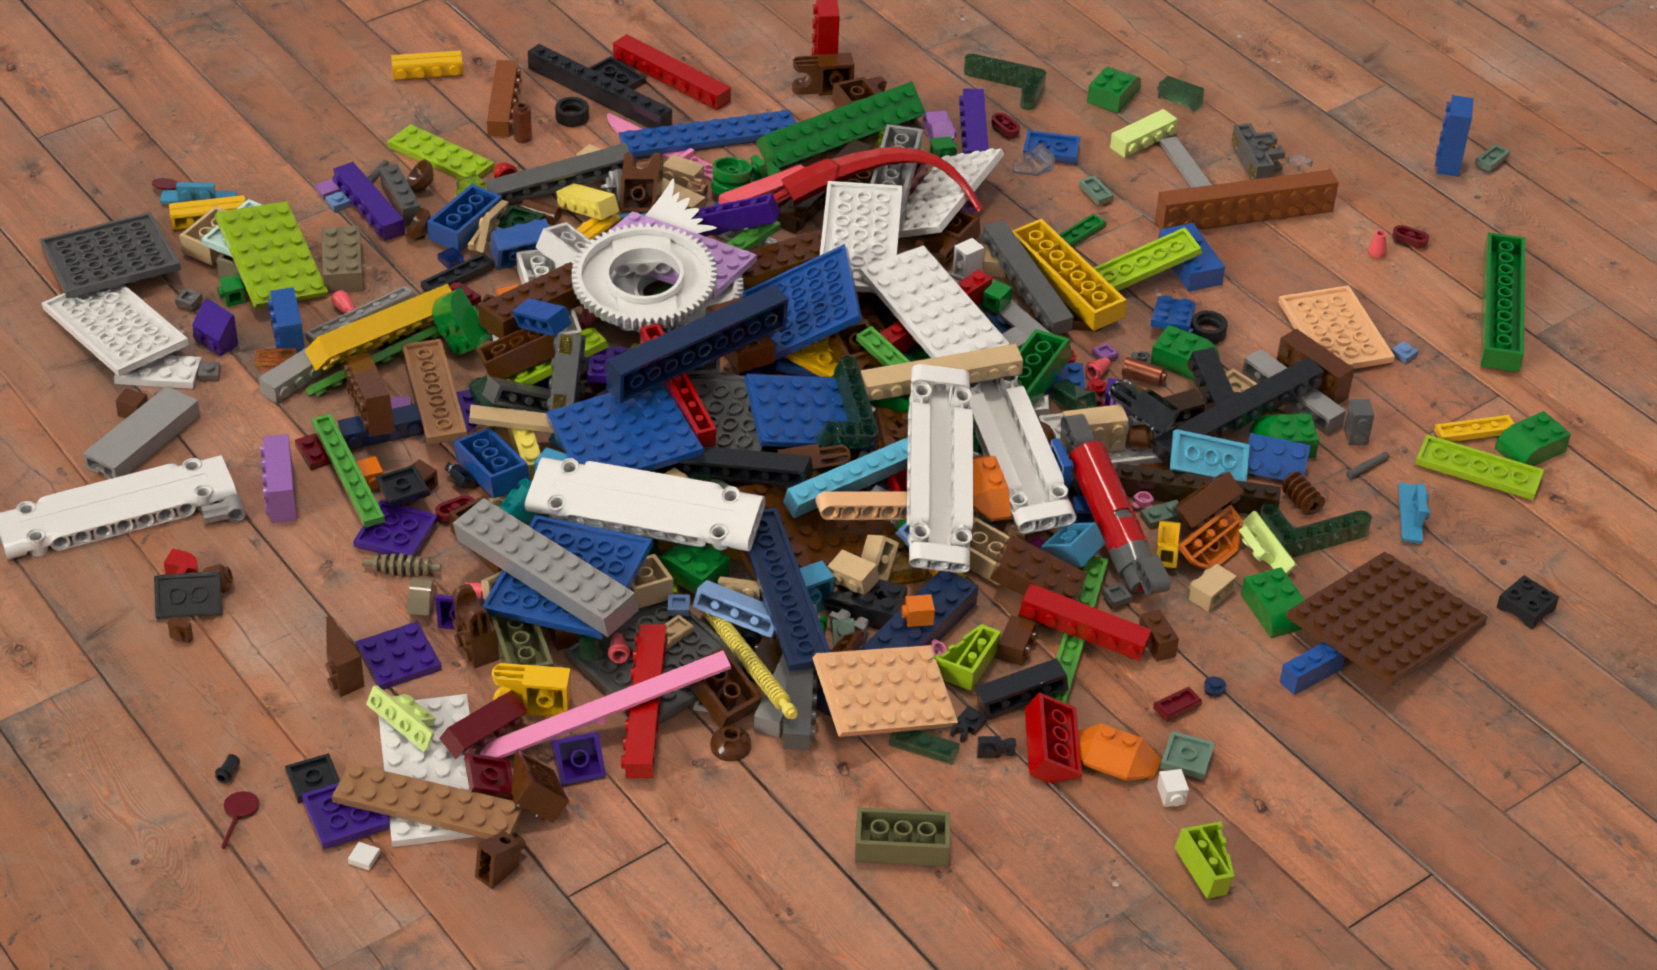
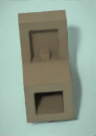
(421, 596)

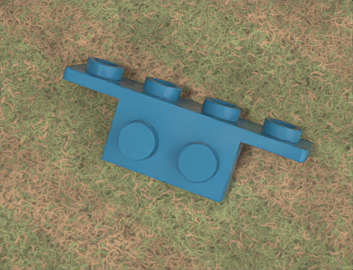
(192, 192)
(1413, 511)

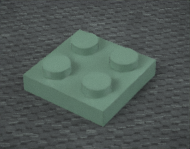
(1188, 754)

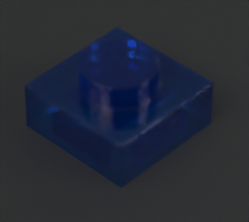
(450, 257)

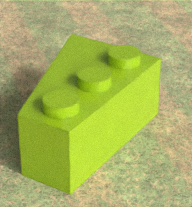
(969, 658)
(1206, 858)

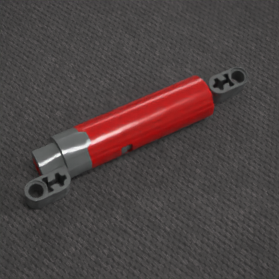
(1113, 510)

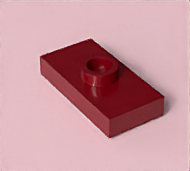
(1177, 704)

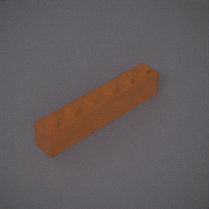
(503, 97)

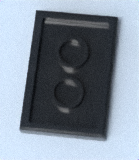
(619, 72)
(188, 595)

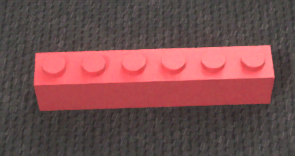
(764, 186)

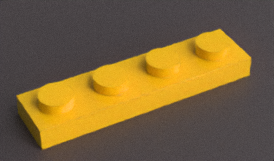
(1473, 428)

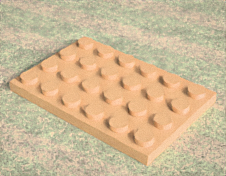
(1338, 324)
(884, 690)

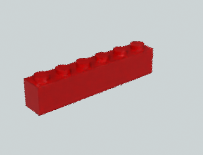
(1085, 622)

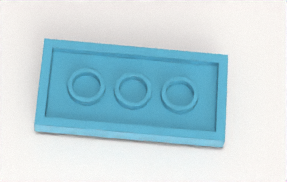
(1208, 455)

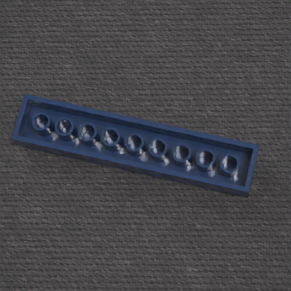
(696, 343)
(952, 600)

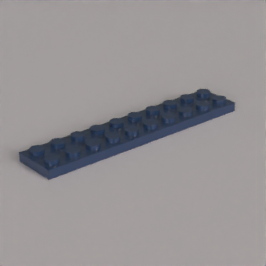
(786, 593)

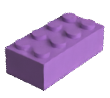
(278, 478)

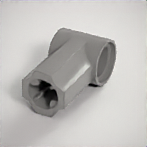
(230, 509)

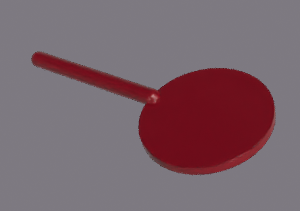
(164, 183)
(239, 805)

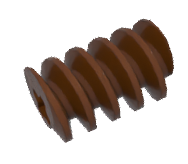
(1302, 493)

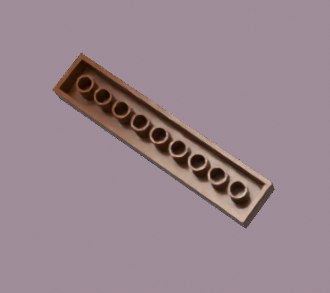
(1248, 201)

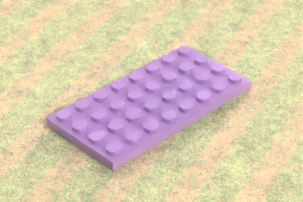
(729, 260)

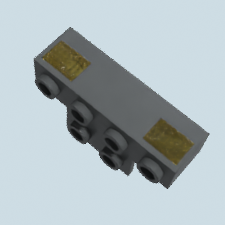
(1257, 151)
(567, 366)

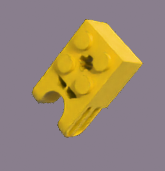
(540, 688)

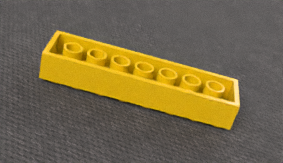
(1072, 276)
(374, 330)

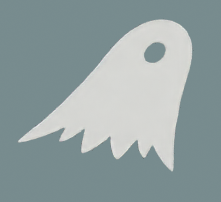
(674, 212)

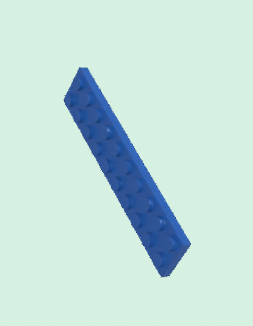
(705, 133)

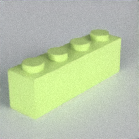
(1143, 133)

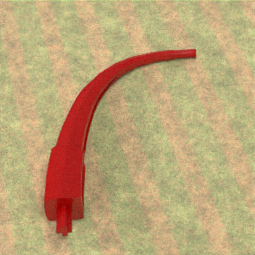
(815, 177)

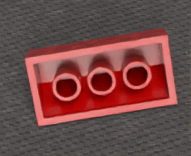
(1052, 740)

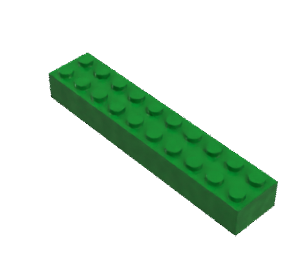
(840, 126)
(1503, 302)

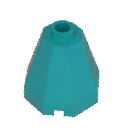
(515, 503)

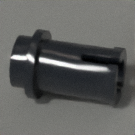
(225, 772)

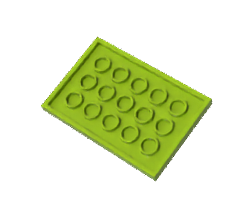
(270, 252)

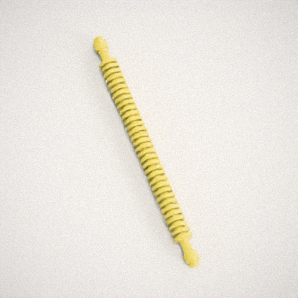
(753, 665)

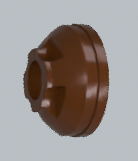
(421, 175)
(418, 226)
(730, 749)

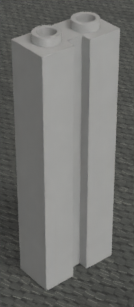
(142, 433)

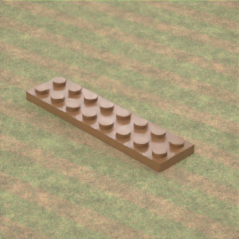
(434, 391)
(426, 802)

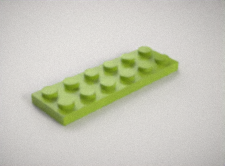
(440, 153)
(1149, 259)
(594, 343)
(1479, 467)

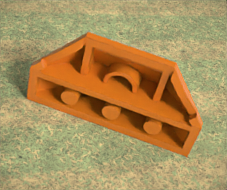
(990, 489)
(1214, 540)
(1117, 753)

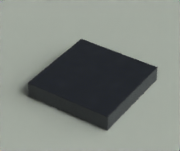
(402, 486)
(311, 775)

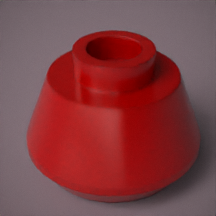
(503, 169)

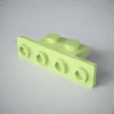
(1265, 543)
(404, 716)

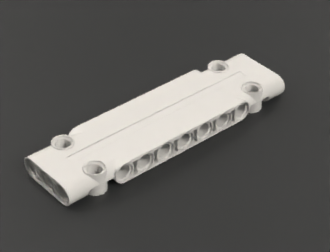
(1012, 433)
(940, 469)
(645, 503)
(114, 506)

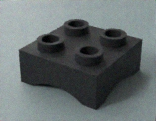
(1528, 601)

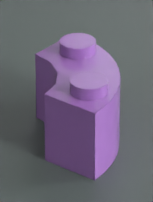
(938, 125)

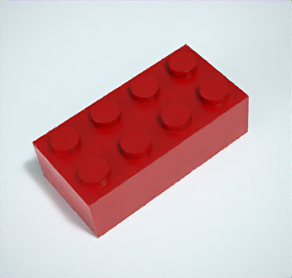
(826, 27)

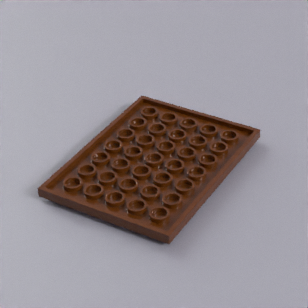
(814, 537)
(1387, 618)

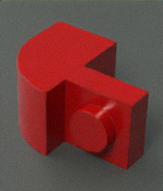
(180, 562)

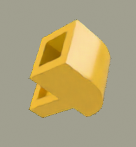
(1167, 543)

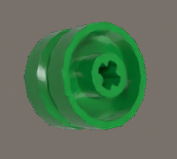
(730, 174)

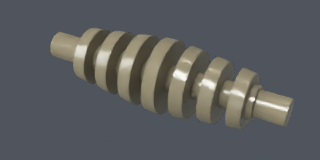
(400, 564)

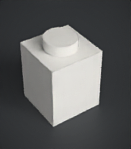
(1172, 788)

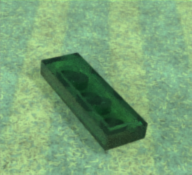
(925, 745)

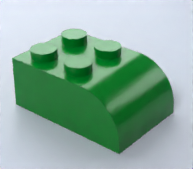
(1113, 89)
(458, 322)
(1175, 348)
(1289, 427)
(1533, 440)
(694, 565)
(1270, 598)

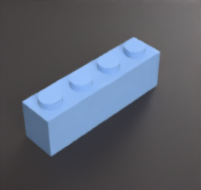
(734, 607)

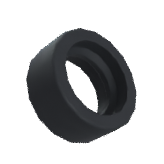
(572, 119)
(1210, 318)

